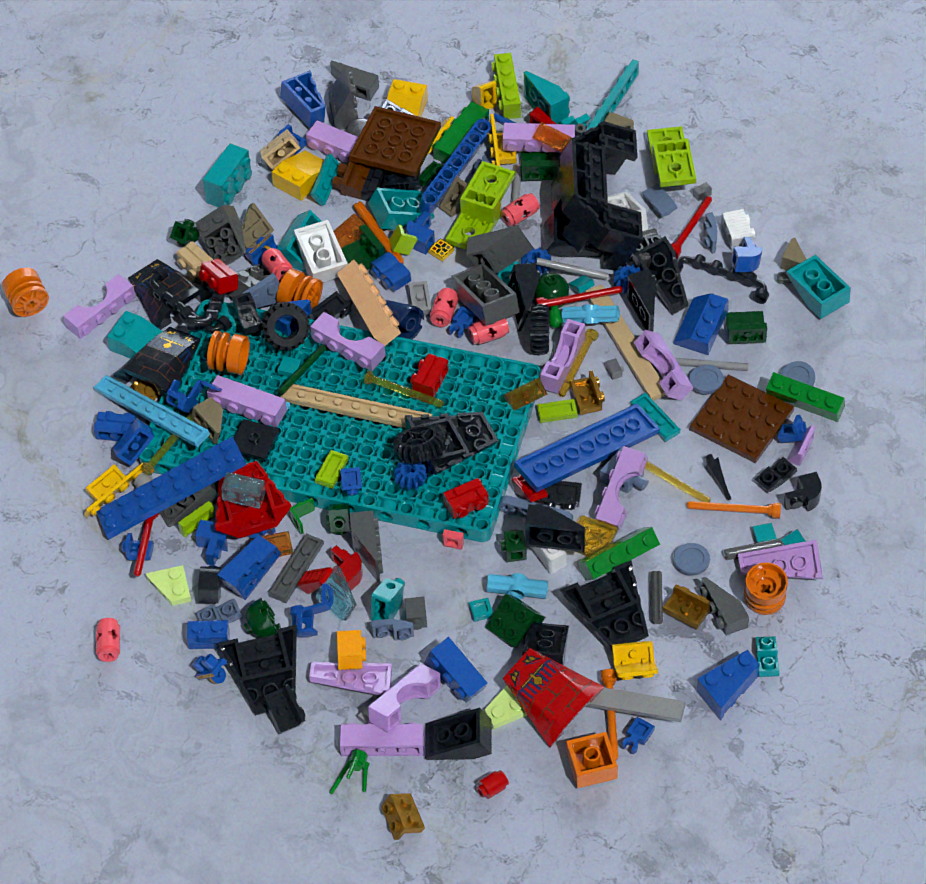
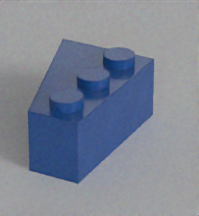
(303, 98)
(249, 567)
(455, 670)
(727, 682)

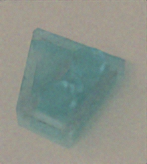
(342, 597)

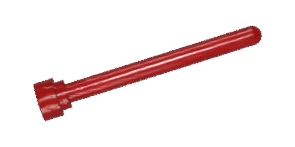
(696, 217)
(578, 297)
(143, 545)

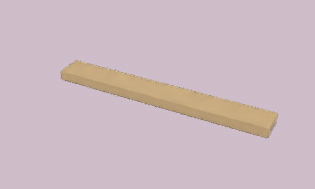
(624, 341)
(349, 405)

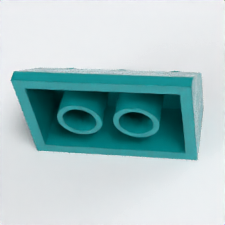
(289, 245)

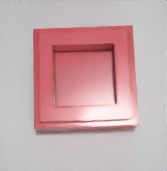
(453, 539)

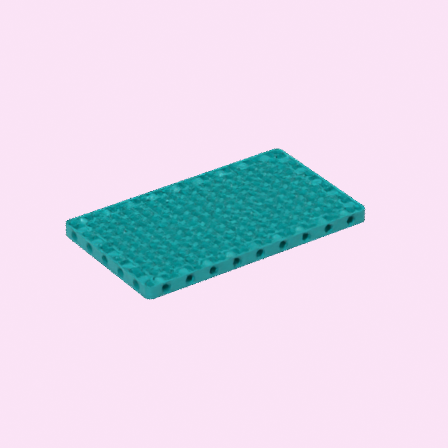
(471, 385)

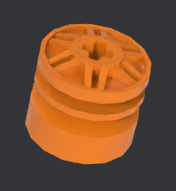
(298, 286)
(25, 292)
(228, 352)
(765, 588)

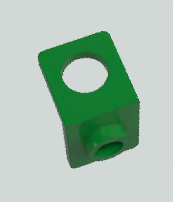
(300, 510)

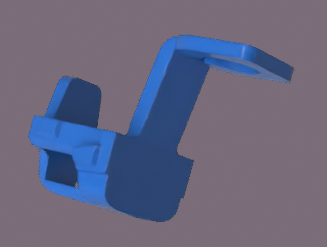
(184, 401)
(306, 614)

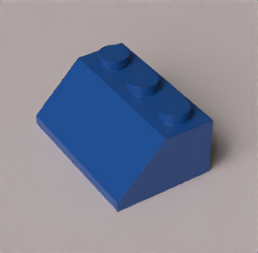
(702, 323)

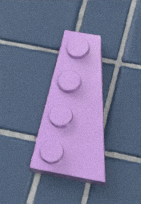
(796, 559)
(372, 678)

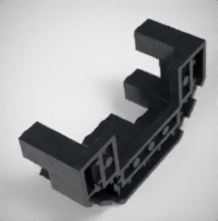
(582, 193)

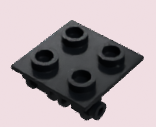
(392, 179)

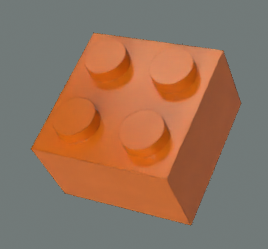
(592, 759)

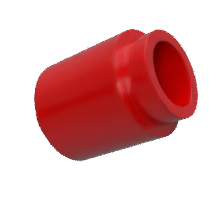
(492, 784)

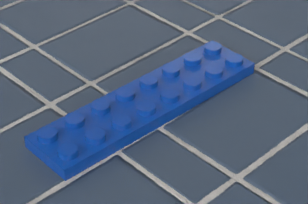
(586, 447)
(170, 487)

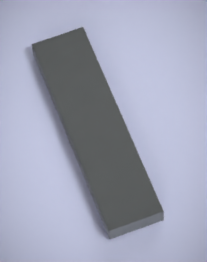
(295, 568)

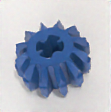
(531, 257)
(621, 276)
(410, 475)

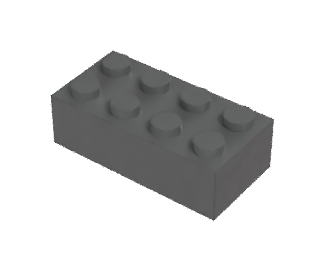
(485, 294)

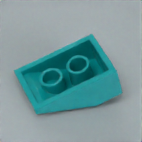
(546, 96)
(395, 207)
(819, 286)
(131, 334)

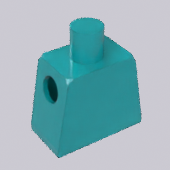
(387, 599)

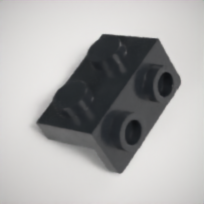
(333, 305)
(564, 494)
(284, 709)

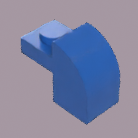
(421, 230)
(746, 257)
(213, 540)

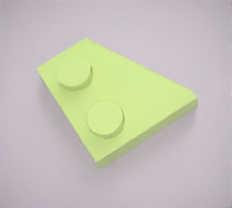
(171, 584)
(504, 709)

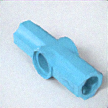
(591, 314)
(517, 585)

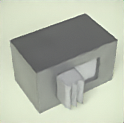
(702, 191)
(614, 368)

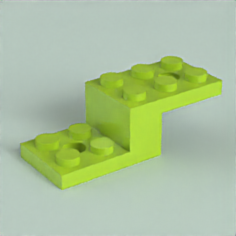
(671, 156)
(480, 203)

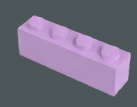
(519, 137)
(331, 141)
(248, 401)
(399, 741)

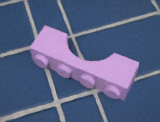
(84, 319)
(568, 347)
(365, 352)
(674, 380)
(629, 464)
(419, 683)

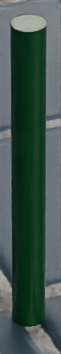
(302, 369)

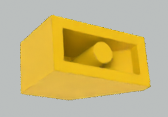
(485, 94)

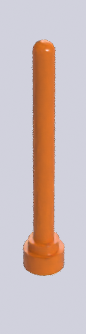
(772, 510)
(608, 678)

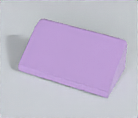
(801, 447)

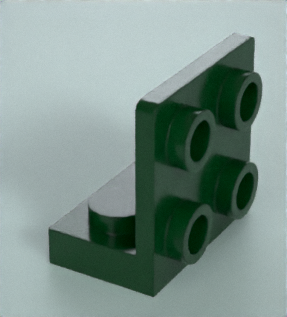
(539, 165)
(364, 249)
(746, 327)
(513, 619)

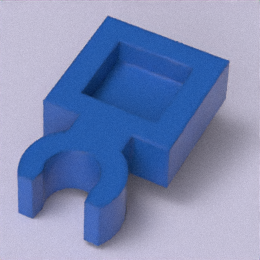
(461, 320)
(638, 733)

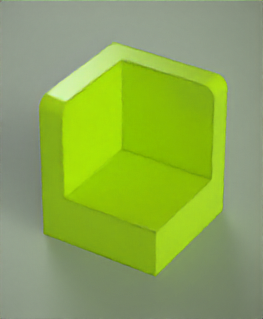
(402, 242)

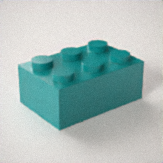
(227, 176)

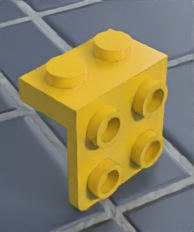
(634, 660)

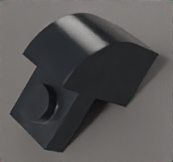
(247, 313)
(807, 495)
(209, 584)

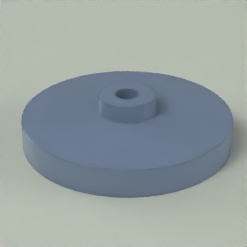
(800, 371)
(706, 379)
(692, 559)

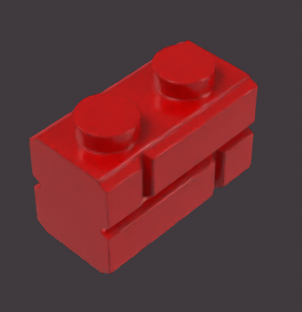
(218, 276)
(430, 374)
(466, 498)

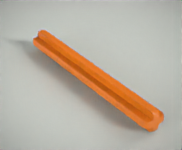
(371, 223)

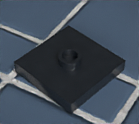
(256, 439)

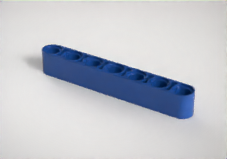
(459, 158)

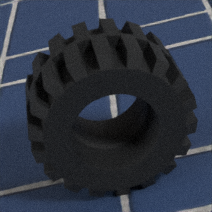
(300, 332)

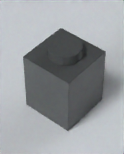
(416, 612)

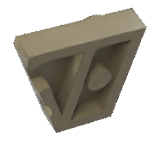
(254, 226)

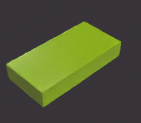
(557, 410)
(331, 469)
(191, 522)

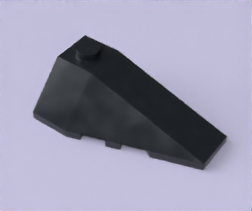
(662, 262)

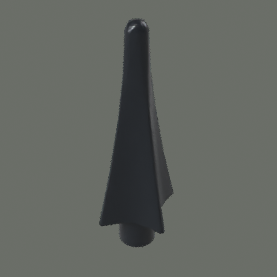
(714, 468)

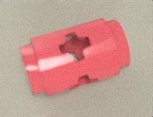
(513, 214)
(276, 265)
(444, 307)
(481, 333)
(108, 639)

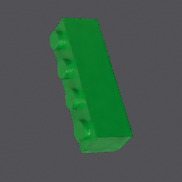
(458, 130)
(806, 397)
(618, 553)

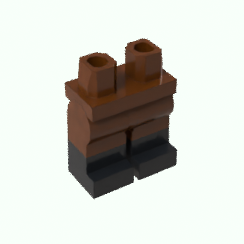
(358, 180)

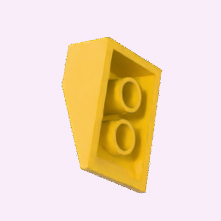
(409, 96)
(297, 174)

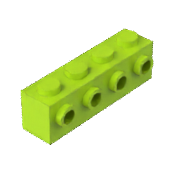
(507, 85)

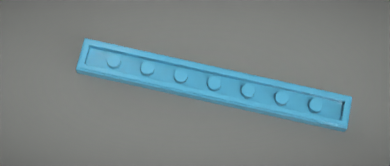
(151, 410)

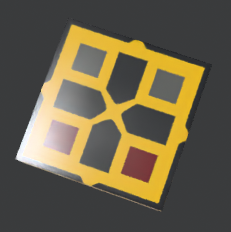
(441, 250)

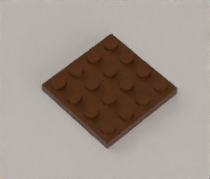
(395, 141)
(741, 418)

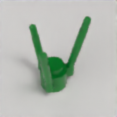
(356, 762)

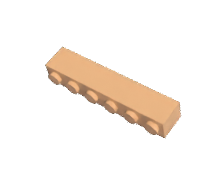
(369, 302)

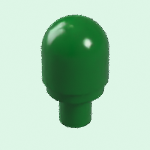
(555, 317)

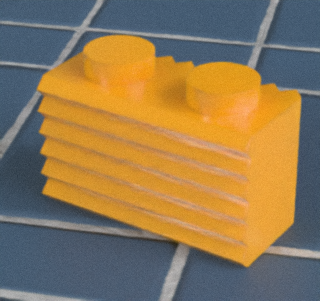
(350, 649)

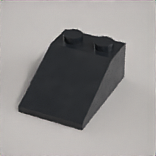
(558, 245)
(523, 282)
(641, 296)
(553, 530)
(547, 640)
(459, 736)

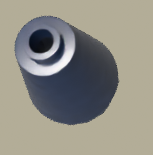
(408, 318)

